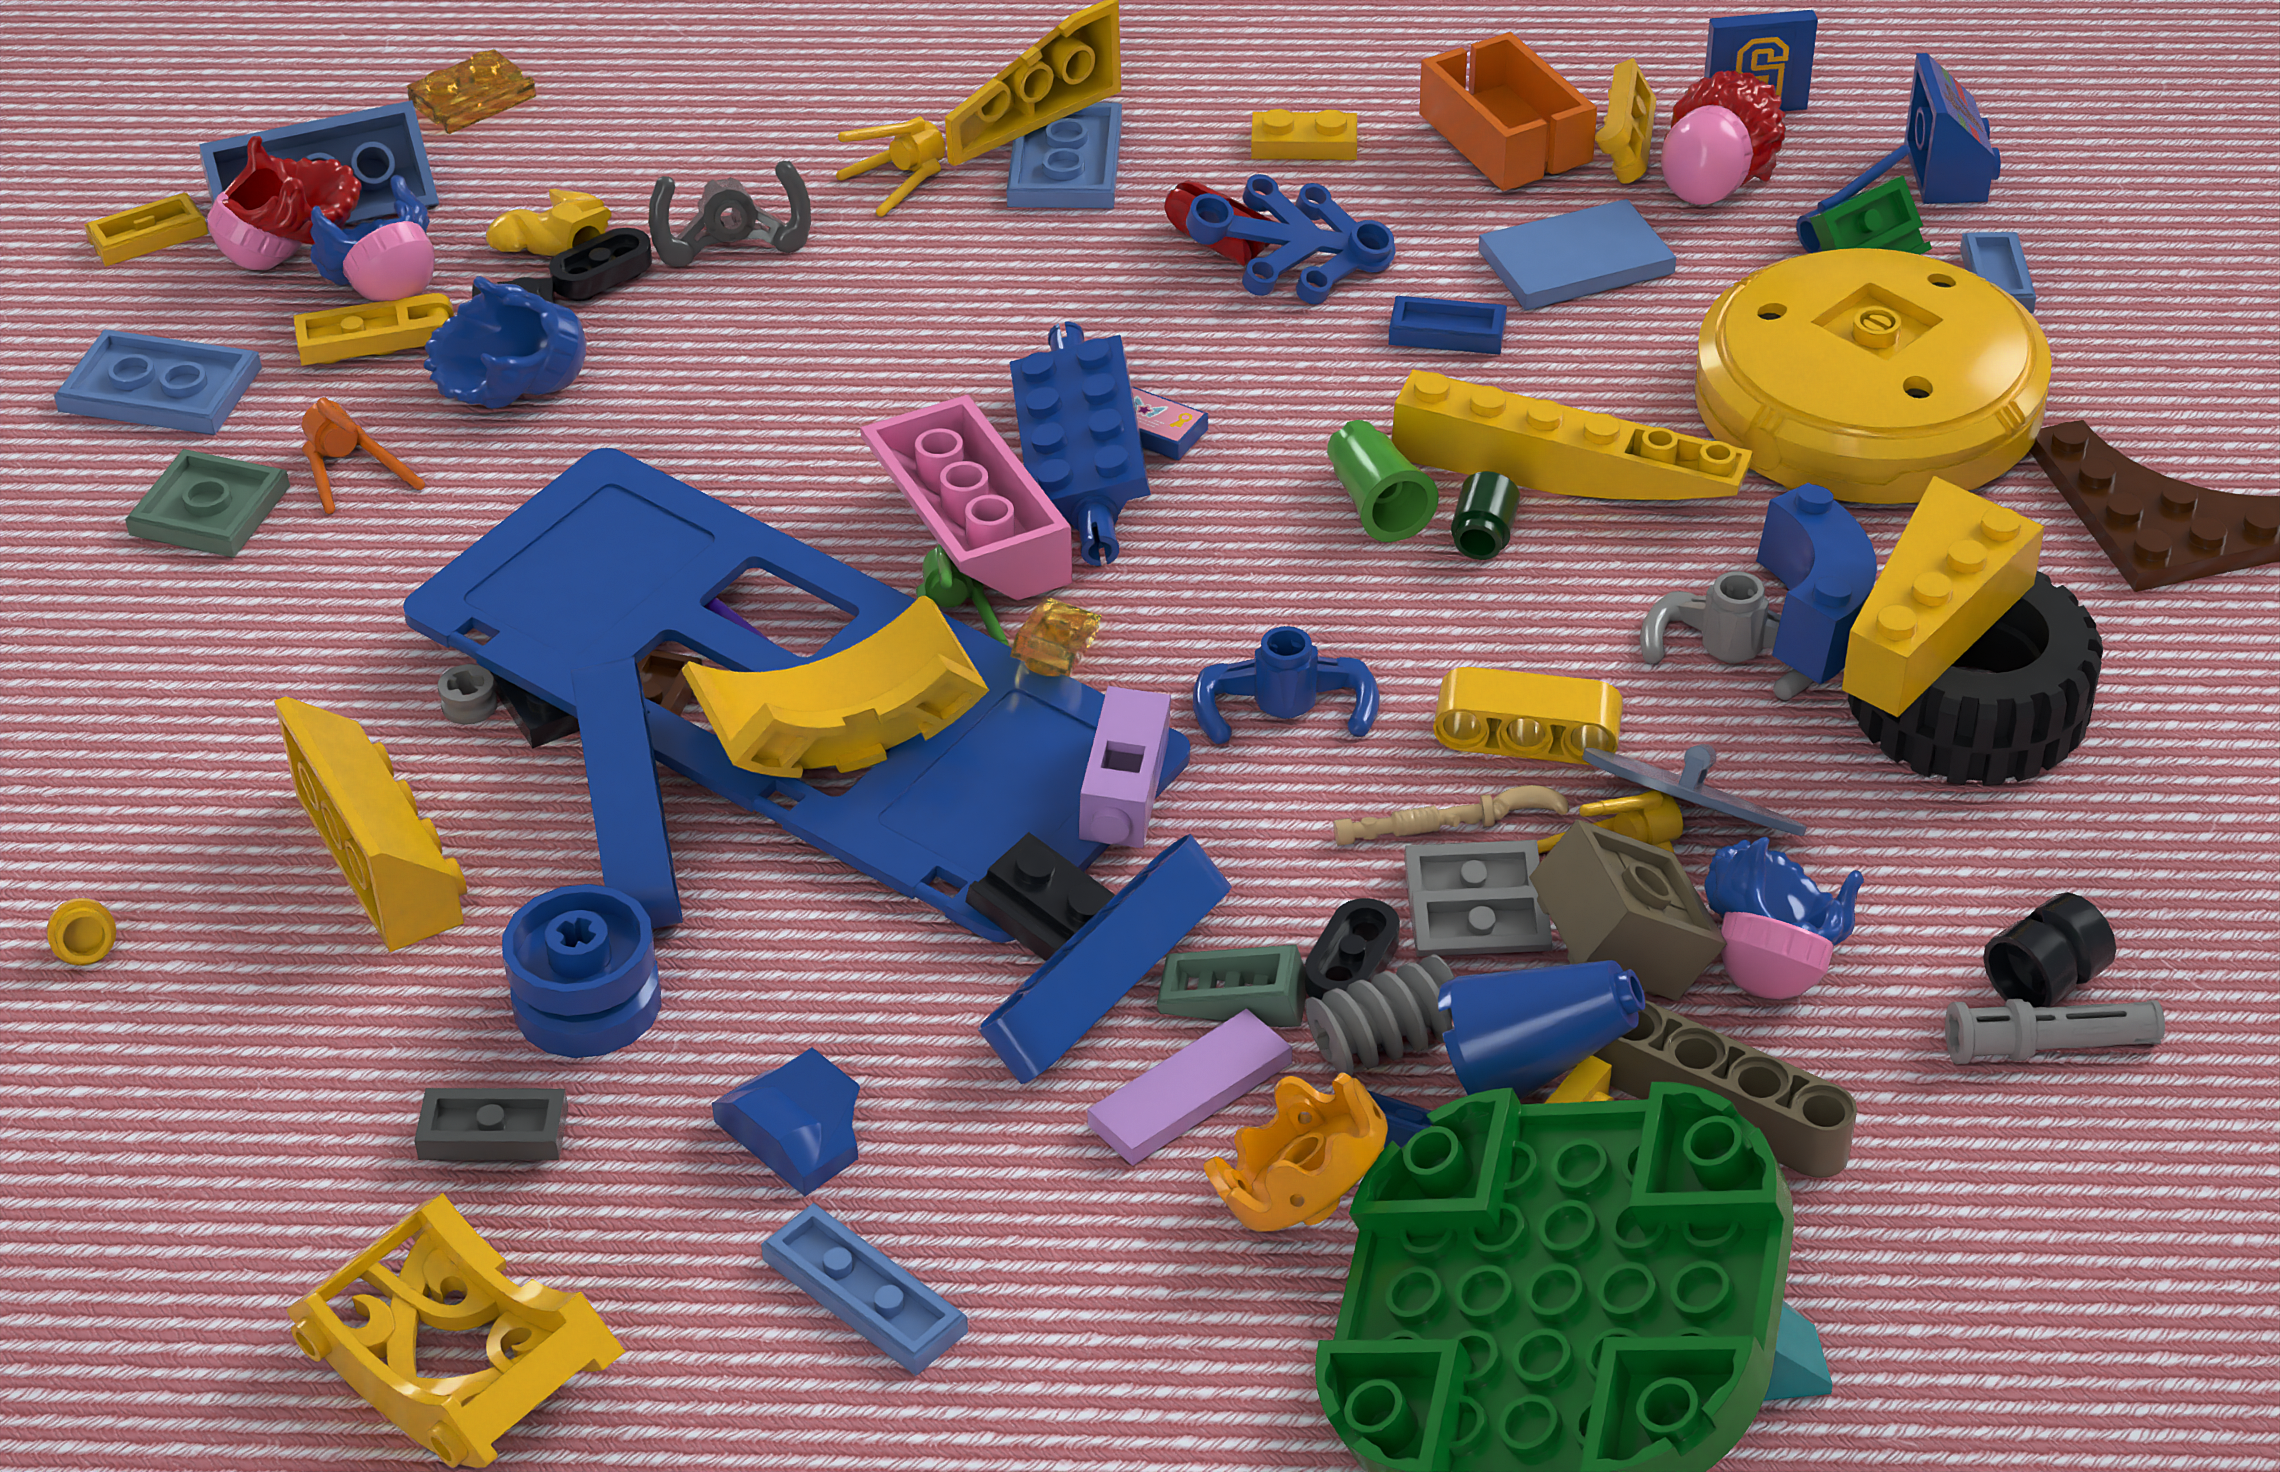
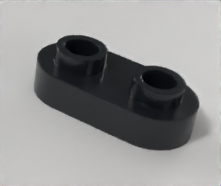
(600, 263)
(1352, 946)

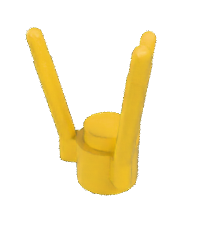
(916, 148)
(1644, 817)

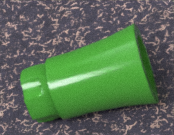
(1387, 489)

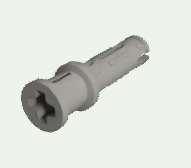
(2021, 1029)

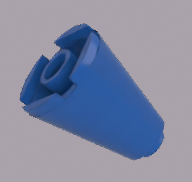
(1535, 1022)

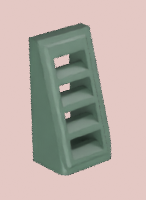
(1274, 971)

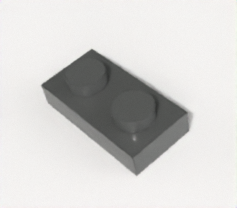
(491, 1124)

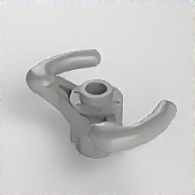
(1732, 622)

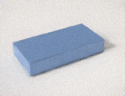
(2000, 261)

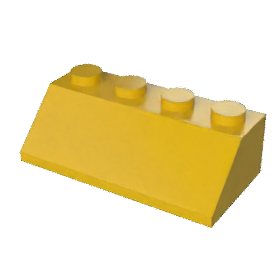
(371, 825)

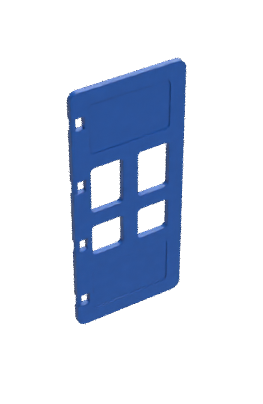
(631, 557)

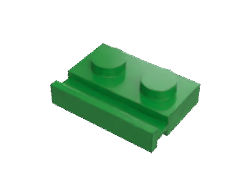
(1874, 220)

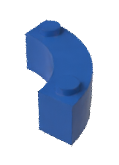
(1829, 573)

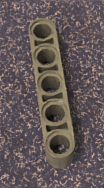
(1799, 1113)

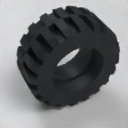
(2004, 720)

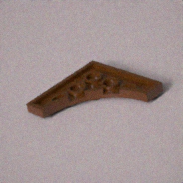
(2153, 524)

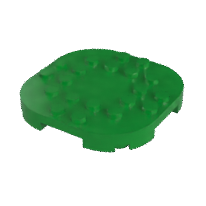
(1561, 1288)

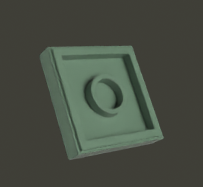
(208, 503)

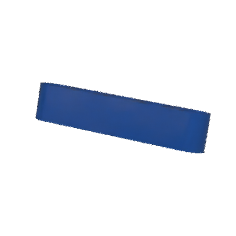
(626, 787)
(1104, 959)

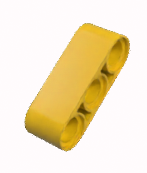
(1526, 714)

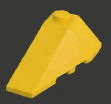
(1052, 79)

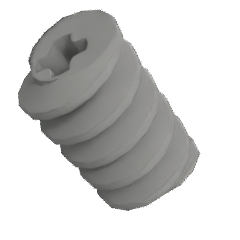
(1381, 1014)

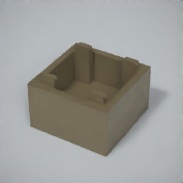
(1627, 906)

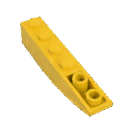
(1556, 445)

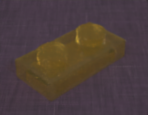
(1055, 637)

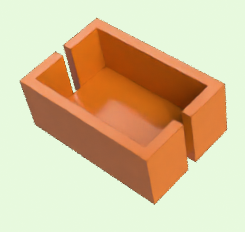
(1515, 114)

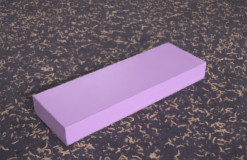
(1189, 1086)

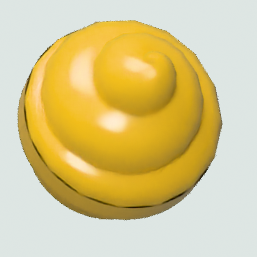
(81, 931)

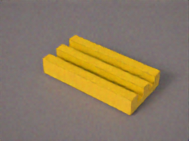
(146, 229)

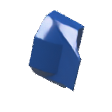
(795, 1119)

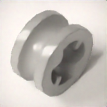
(469, 680)

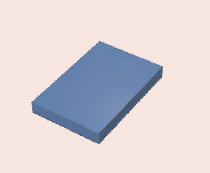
(1068, 161)
(1576, 254)
(158, 381)

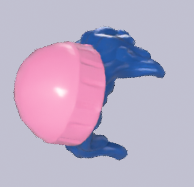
(380, 257)
(1776, 919)

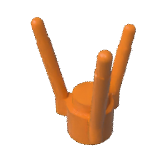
(335, 435)

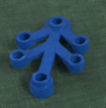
(1357, 245)

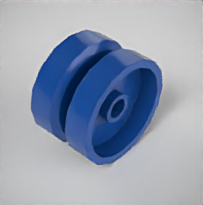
(582, 970)

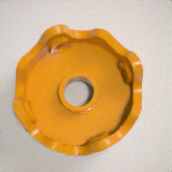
(1301, 1162)

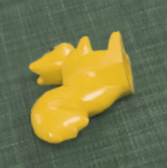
(568, 223)

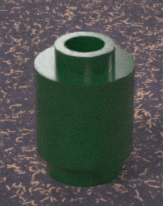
(1485, 515)

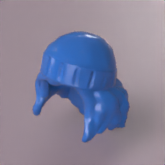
(505, 347)

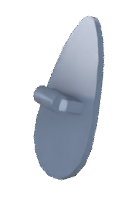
(1691, 785)

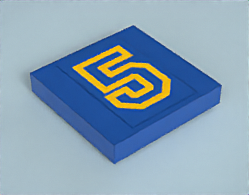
(1771, 47)

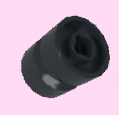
(2050, 951)

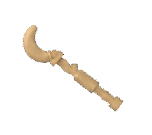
(1430, 818)

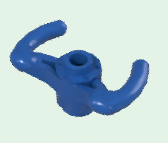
(1284, 683)

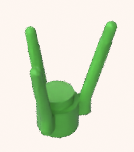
(950, 588)

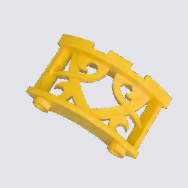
(465, 1412)

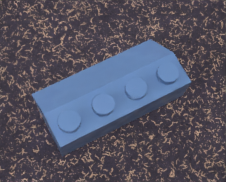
(370, 141)

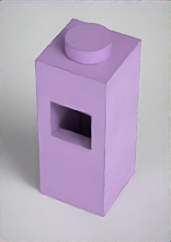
(1124, 767)

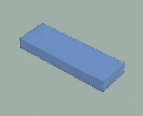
(865, 1288)

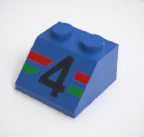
(1948, 138)

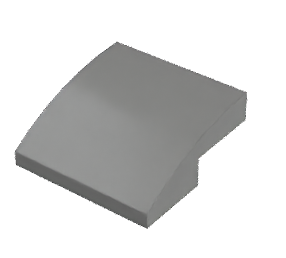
(1475, 898)

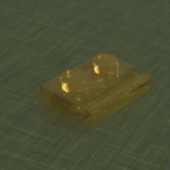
(471, 90)

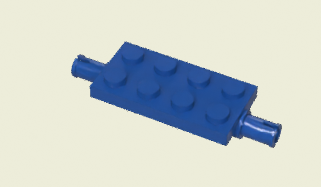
(1081, 433)

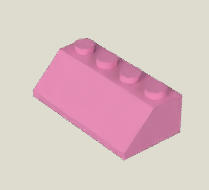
(975, 497)

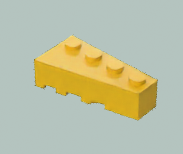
(1938, 594)

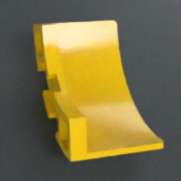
(844, 706)

